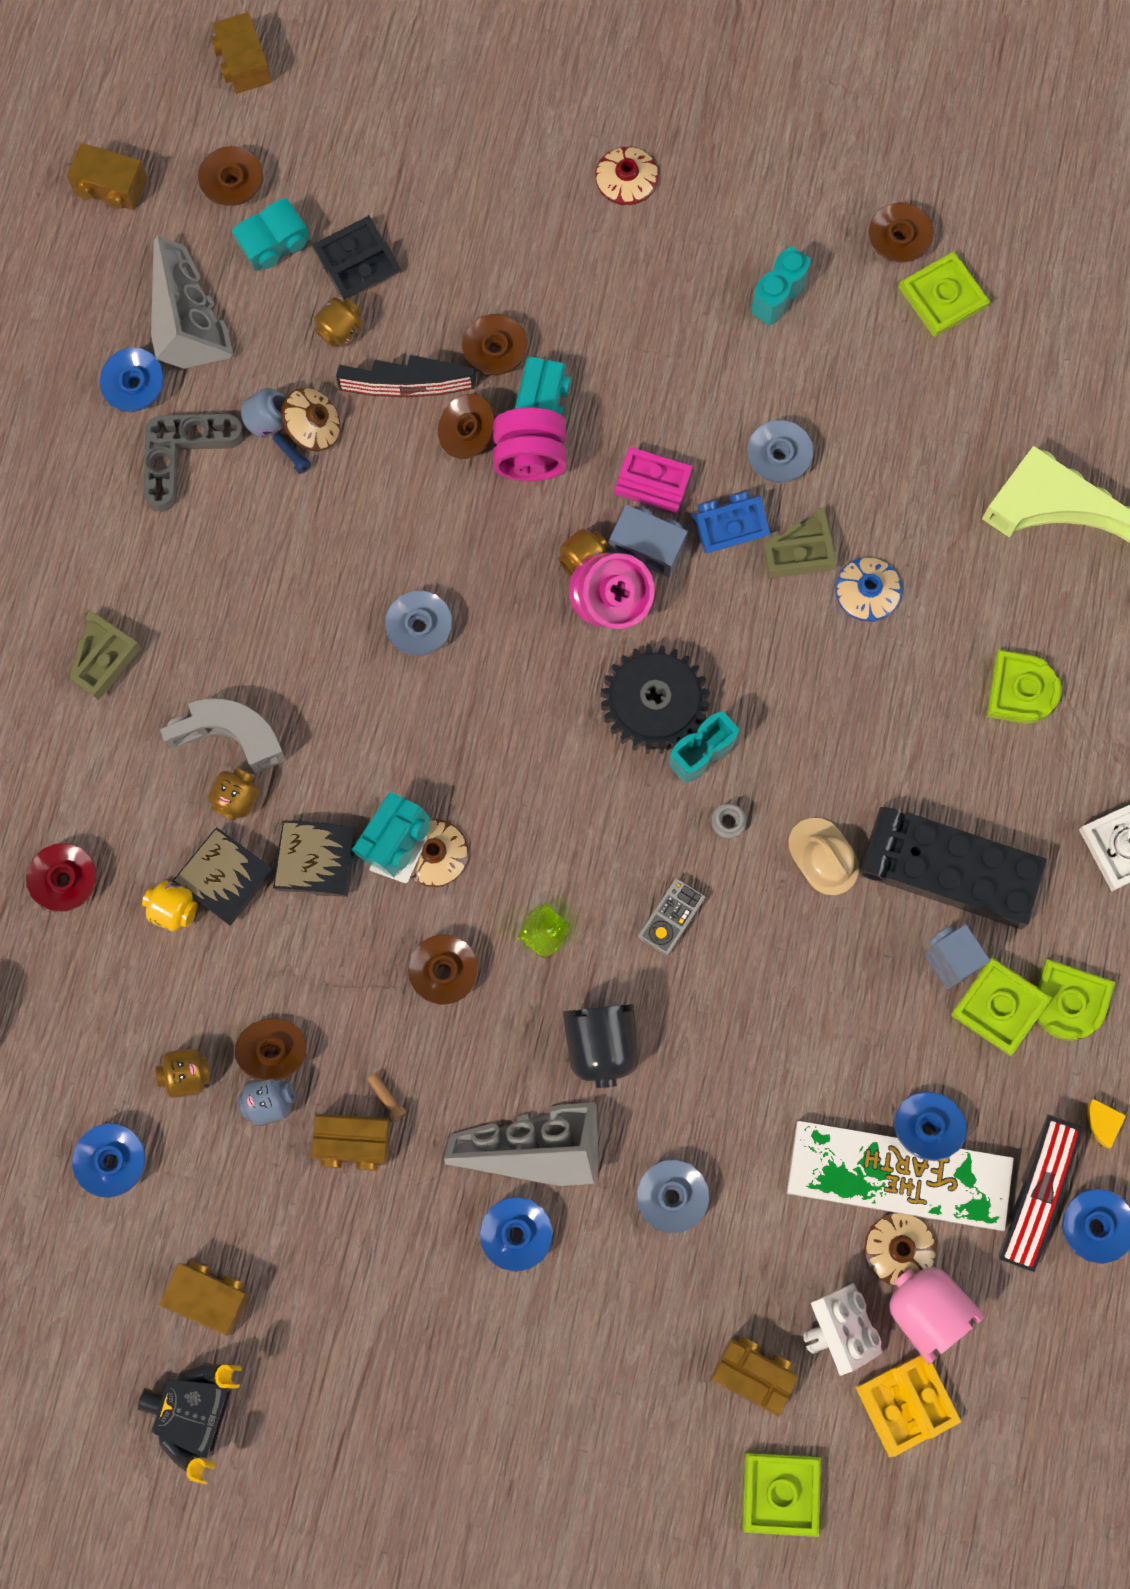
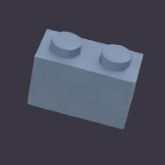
(648, 539)
(955, 955)

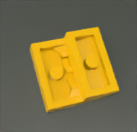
(907, 1405)

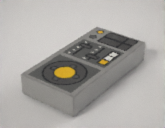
(671, 917)

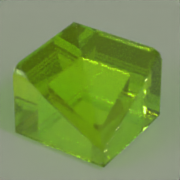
(543, 930)

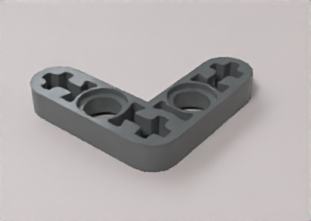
(170, 444)

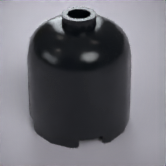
(601, 1043)

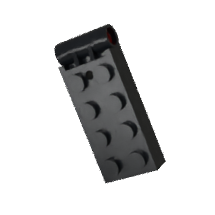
(953, 867)

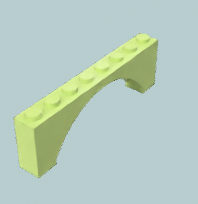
(1050, 493)

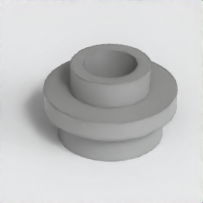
(732, 811)

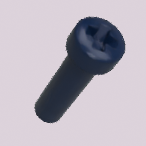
(301, 464)

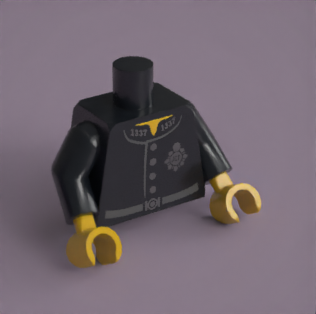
(191, 1414)

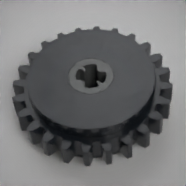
(665, 679)

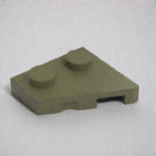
(801, 548)
(101, 656)

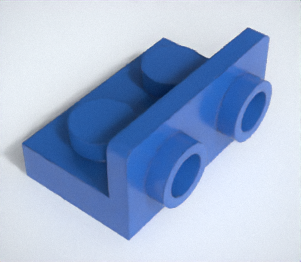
(731, 521)

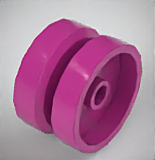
(529, 444)
(631, 592)

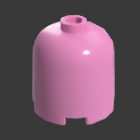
(932, 1310)

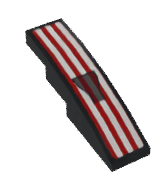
(417, 379)
(1040, 1193)

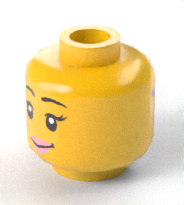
(169, 906)

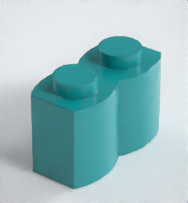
(271, 234)
(780, 285)
(695, 752)

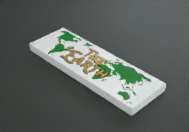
(884, 1176)

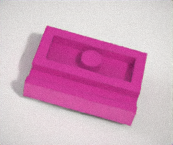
(653, 480)

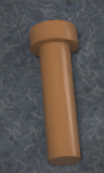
(394, 1110)

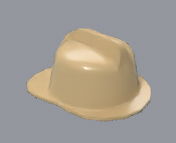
(823, 856)

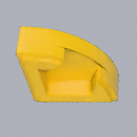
(1104, 1122)

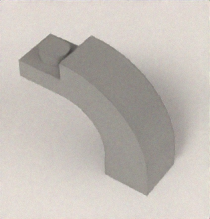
(229, 720)

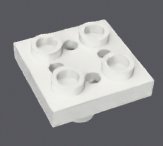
(1101, 836)
(844, 1329)

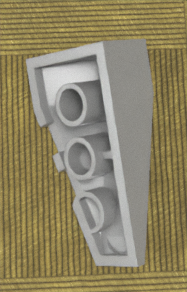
(182, 317)
(543, 1149)

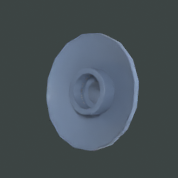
(783, 438)
(416, 608)
(691, 1190)

